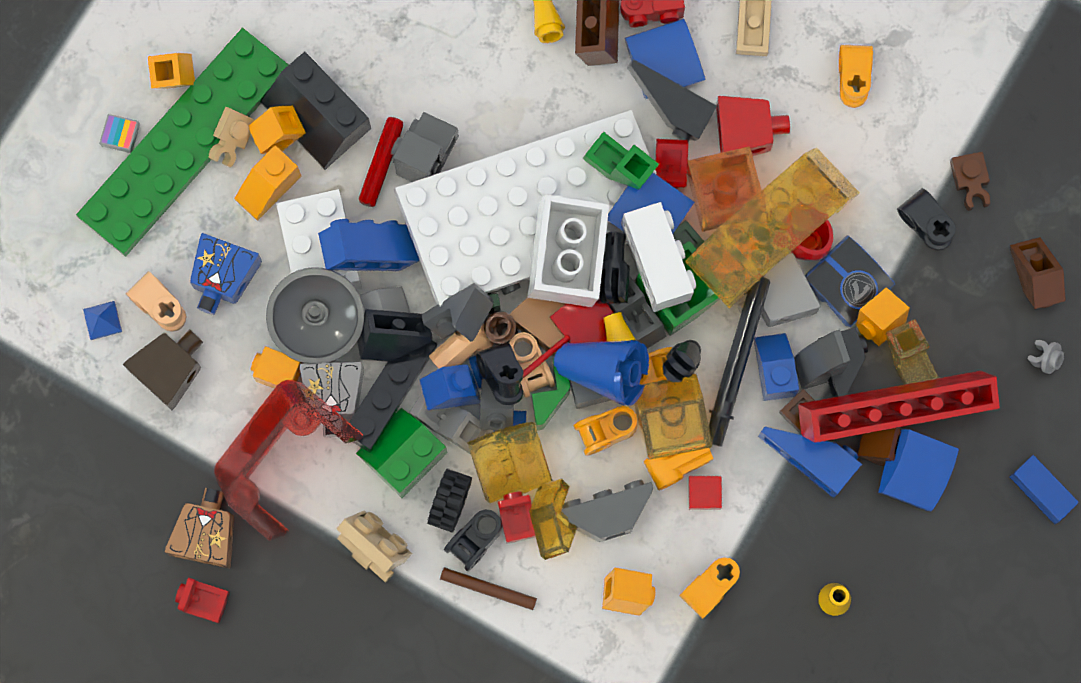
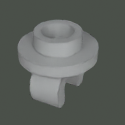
(1051, 358)

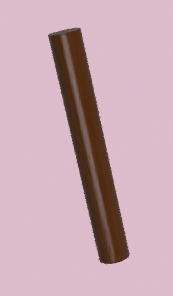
(488, 588)

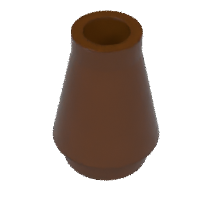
(496, 324)

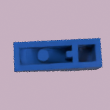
(821, 462)

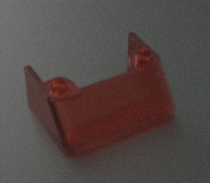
(287, 407)

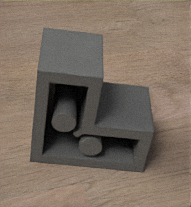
(424, 148)

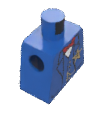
(221, 272)

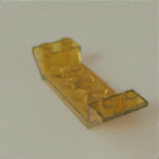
(771, 226)

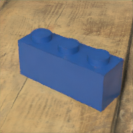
(367, 246)

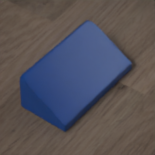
(1044, 489)

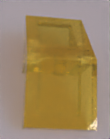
(909, 353)
(550, 524)

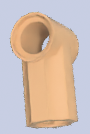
(459, 349)

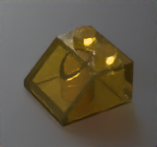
(673, 417)

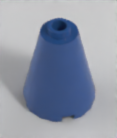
(606, 367)

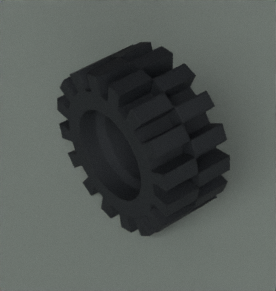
(449, 500)

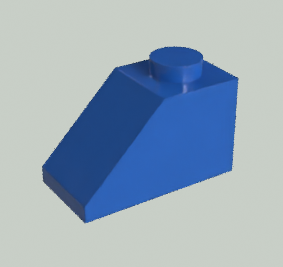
(776, 367)
(450, 388)

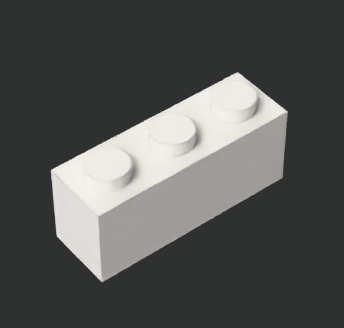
(658, 256)

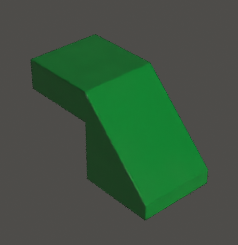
(618, 163)
(548, 402)

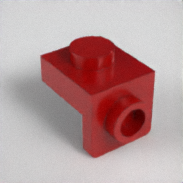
(672, 161)
(516, 517)
(202, 600)

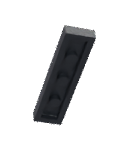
(388, 394)

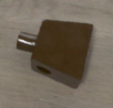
(166, 366)

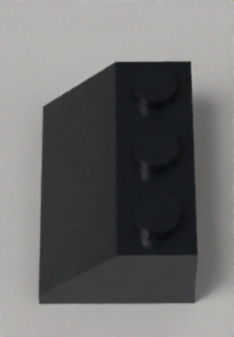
(323, 108)

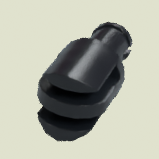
(615, 271)
(682, 361)

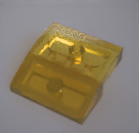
(509, 461)

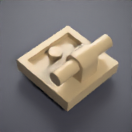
(373, 544)

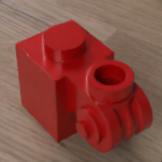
(640, 11)

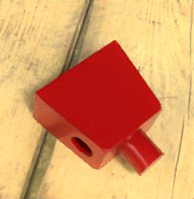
(748, 123)

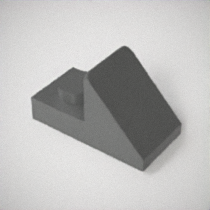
(460, 313)

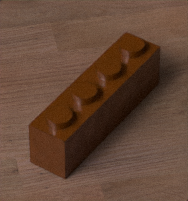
(597, 31)

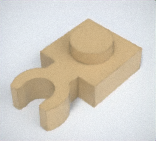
(232, 132)

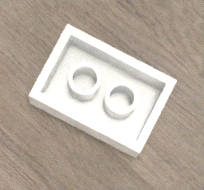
(300, 224)
(568, 250)

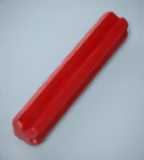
(380, 162)

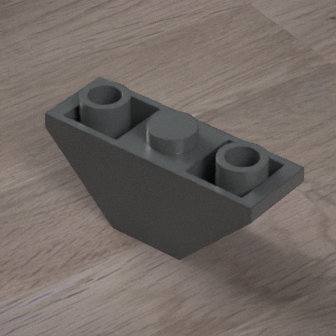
(609, 513)

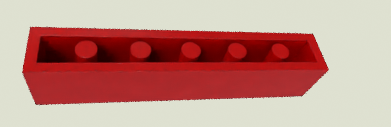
(898, 406)

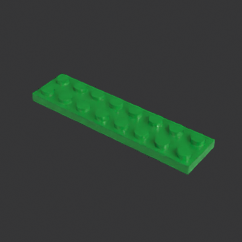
(180, 143)

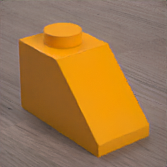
(267, 182)

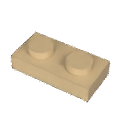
(753, 27)

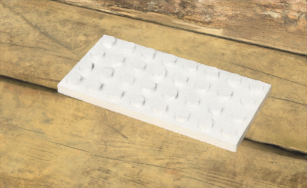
(483, 215)

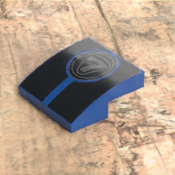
(847, 279)

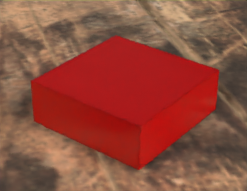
(705, 492)

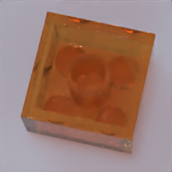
(722, 185)

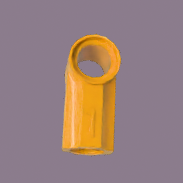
(670, 469)

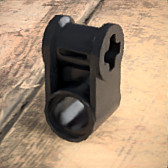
(924, 216)
(501, 373)
(474, 540)

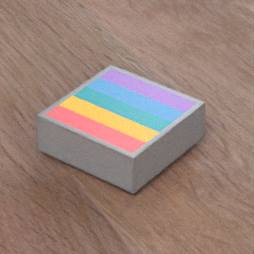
(119, 133)

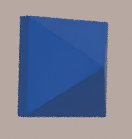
(102, 320)

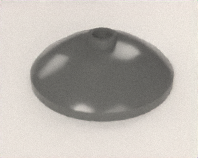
(315, 337)

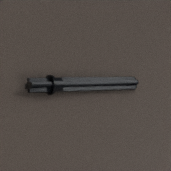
(737, 361)

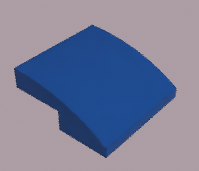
(668, 52)
(651, 192)
(919, 470)

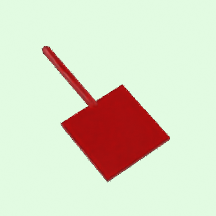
(577, 325)

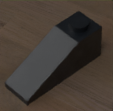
(675, 104)

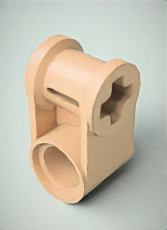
(155, 300)
(542, 370)

